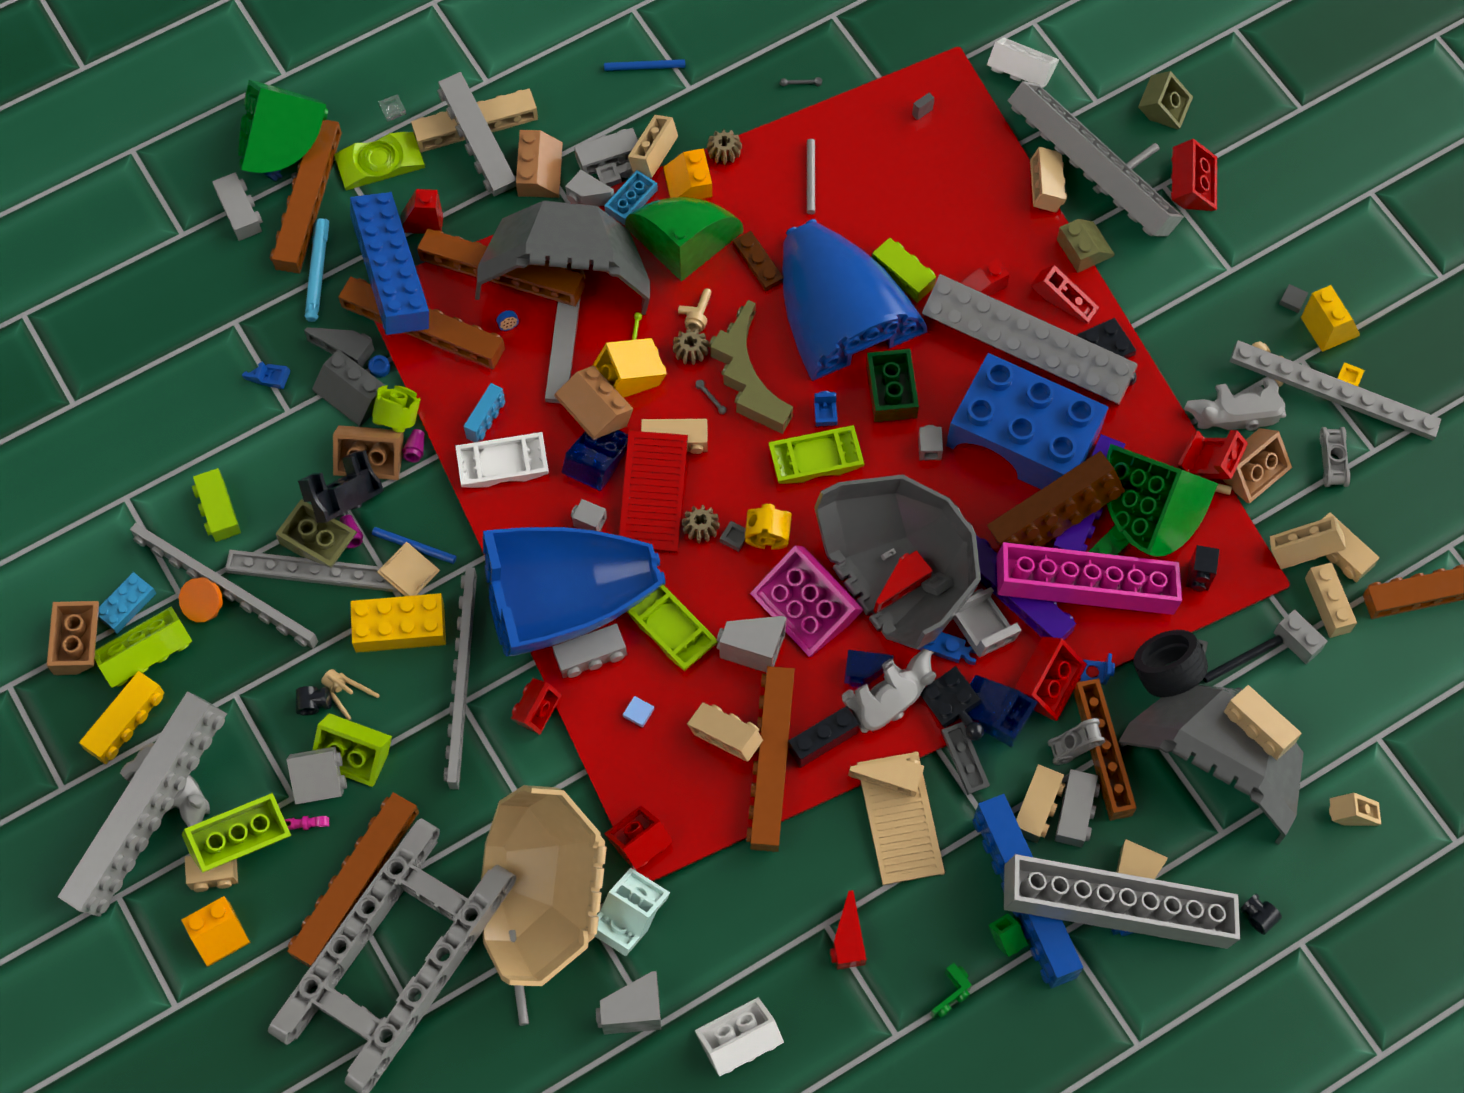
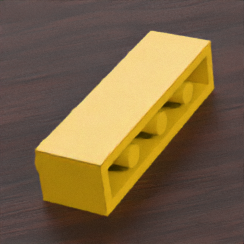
(122, 718)

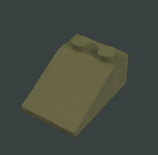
(314, 540)

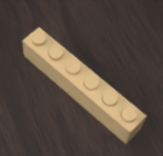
(498, 112)

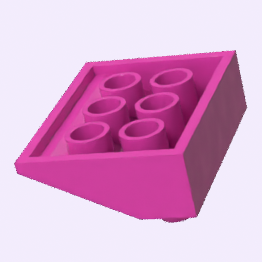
(808, 598)

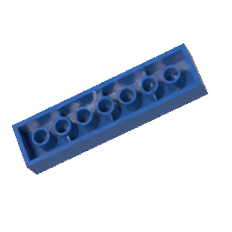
(389, 263)
(1047, 935)

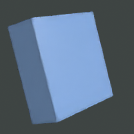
(638, 711)

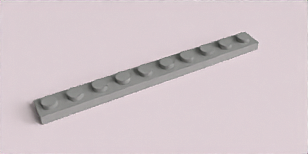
(1335, 390)
(229, 590)
(460, 685)

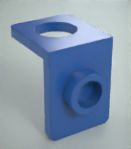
(1105, 669)

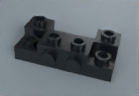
(343, 494)

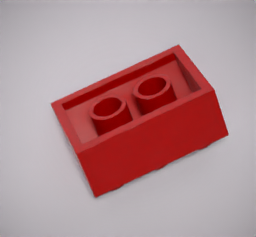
(1194, 176)
(1051, 676)

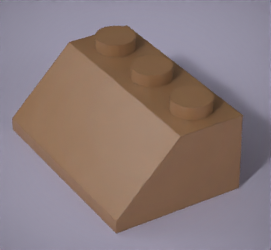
(538, 164)
(594, 403)
(382, 448)
(1261, 465)
(72, 637)

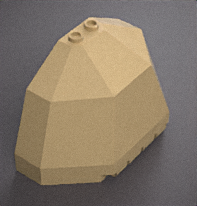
(557, 885)

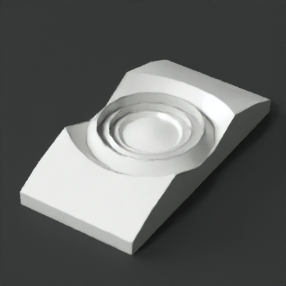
(502, 460)

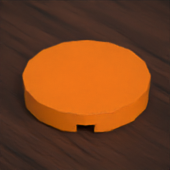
(200, 599)

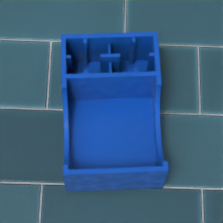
(1027, 421)

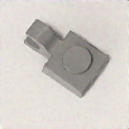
(611, 174)

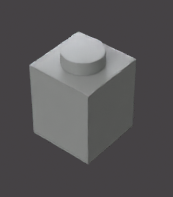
(930, 443)
(588, 516)

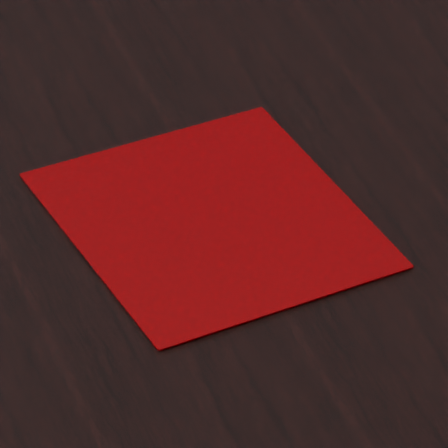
(956, 200)

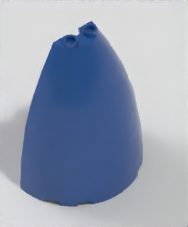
(840, 300)
(563, 582)

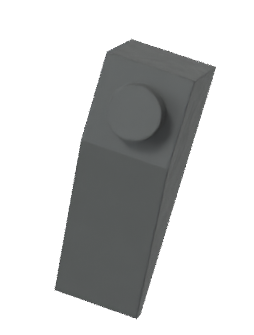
(351, 343)

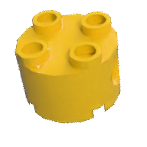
(768, 527)

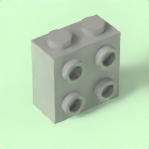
(316, 775)

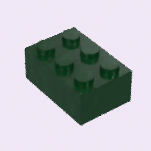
(892, 385)

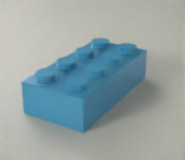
(631, 196)
(484, 413)
(125, 602)

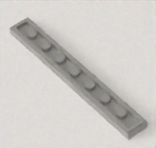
(306, 570)

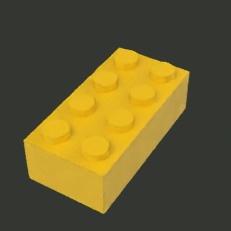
(398, 623)

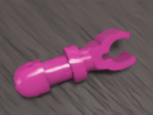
(306, 822)

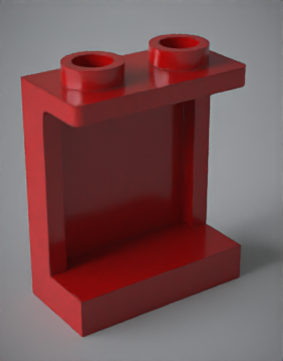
(1213, 456)

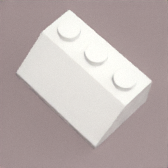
(1021, 62)
(739, 1036)

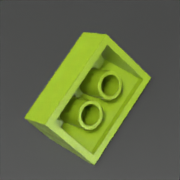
(360, 747)

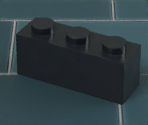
(823, 736)

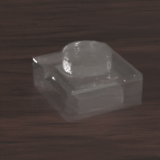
(392, 108)

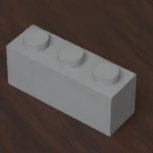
(605, 150)
(238, 206)
(590, 651)
(1077, 808)

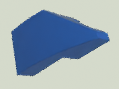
(268, 375)

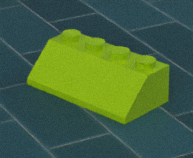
(142, 647)
(236, 833)

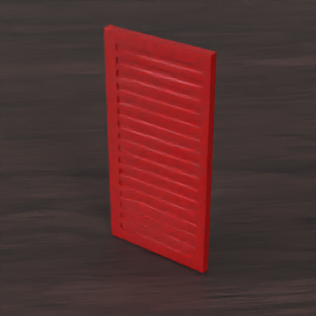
(654, 488)

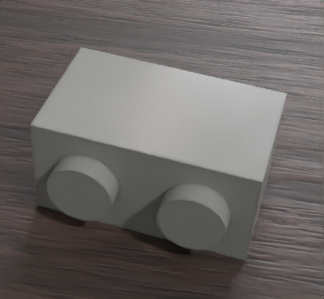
(1300, 636)

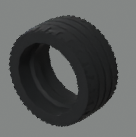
(1177, 677)

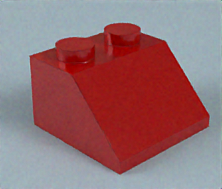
(536, 705)
(639, 837)

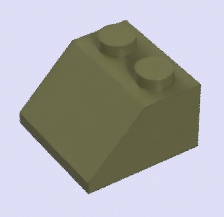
(1165, 100)
(1083, 244)

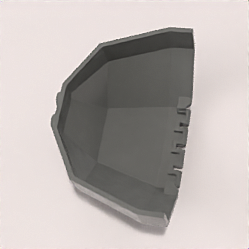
(563, 235)
(883, 513)
(1198, 727)

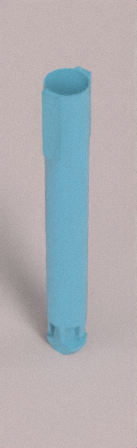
(319, 240)

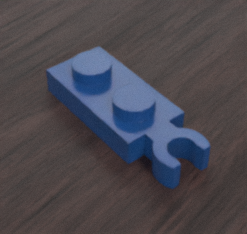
(950, 648)

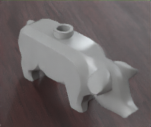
(1242, 411)
(893, 695)
(189, 799)

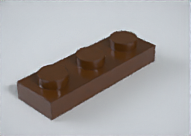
(758, 261)

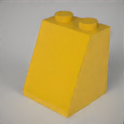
(1328, 319)
(631, 365)

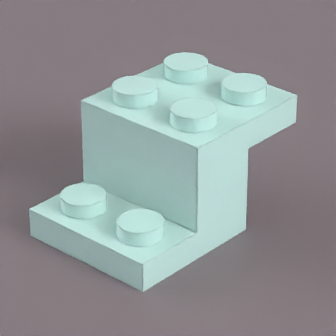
(629, 911)

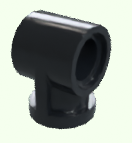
(310, 699)
(1261, 914)

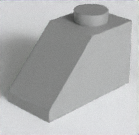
(588, 190)

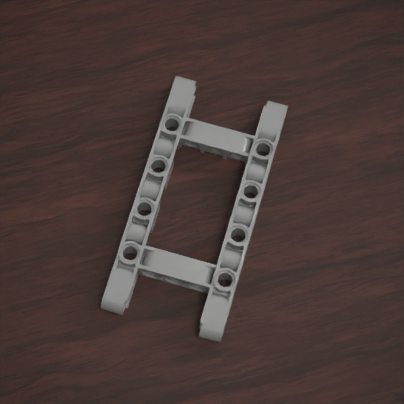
(356, 932)

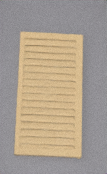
(902, 830)

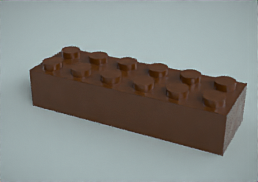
(1059, 504)

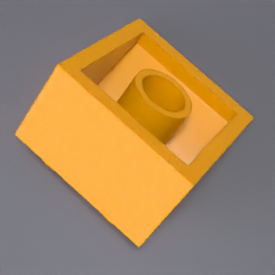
(689, 175)
(215, 931)

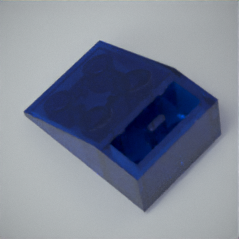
(595, 459)
(1002, 709)

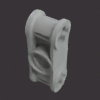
(1335, 471)
(1076, 741)

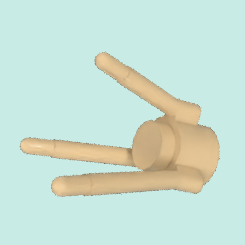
(337, 682)

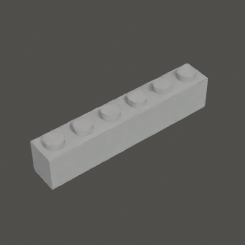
(477, 134)

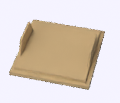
(408, 571)

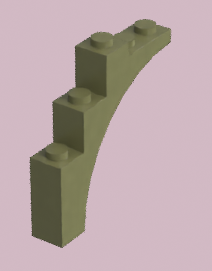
(753, 397)

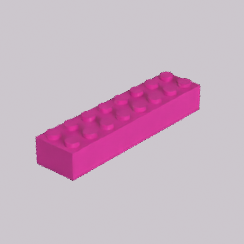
(1088, 578)

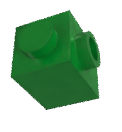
(1008, 935)

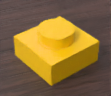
(1350, 374)

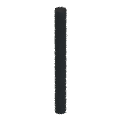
(1243, 658)

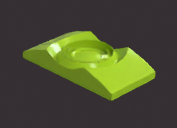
(379, 159)
(816, 455)
(672, 627)

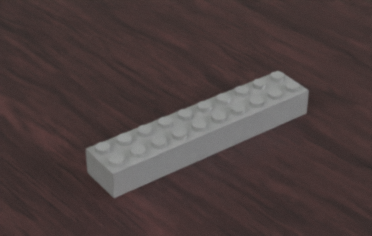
(1095, 159)
(1030, 339)
(142, 805)
(1121, 901)

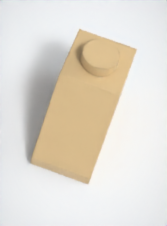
(1354, 810)

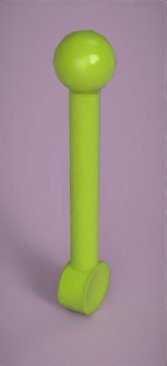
(637, 316)

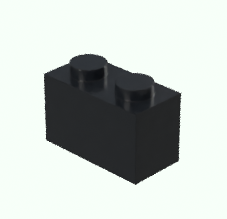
(1202, 568)

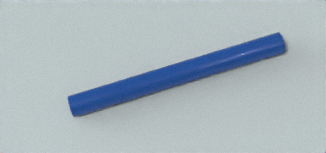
(638, 65)
(418, 546)

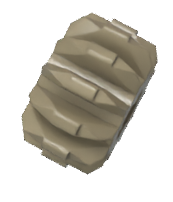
(724, 146)
(694, 339)
(699, 517)

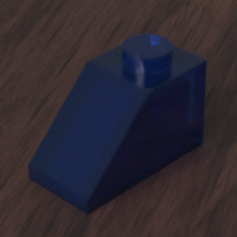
(864, 667)

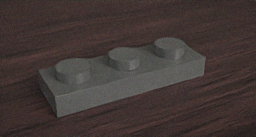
(965, 758)

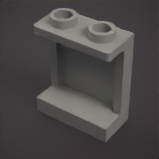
(984, 623)

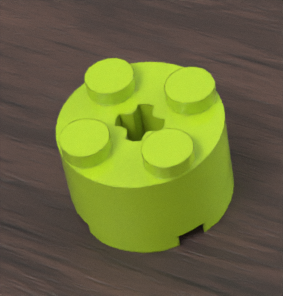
(395, 407)

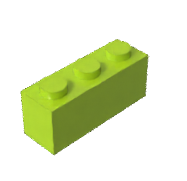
(905, 269)
(215, 505)

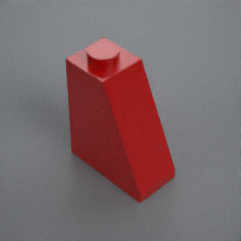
(422, 212)

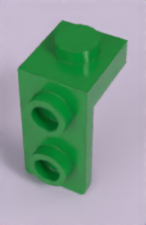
(958, 977)

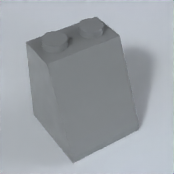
(752, 641)
(631, 1007)

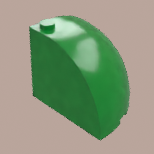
(277, 127)
(683, 231)
(1159, 502)

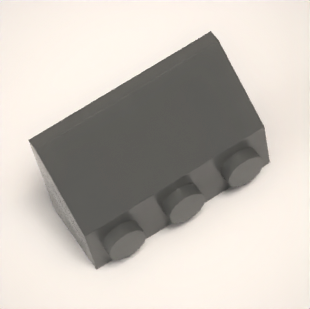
(347, 387)

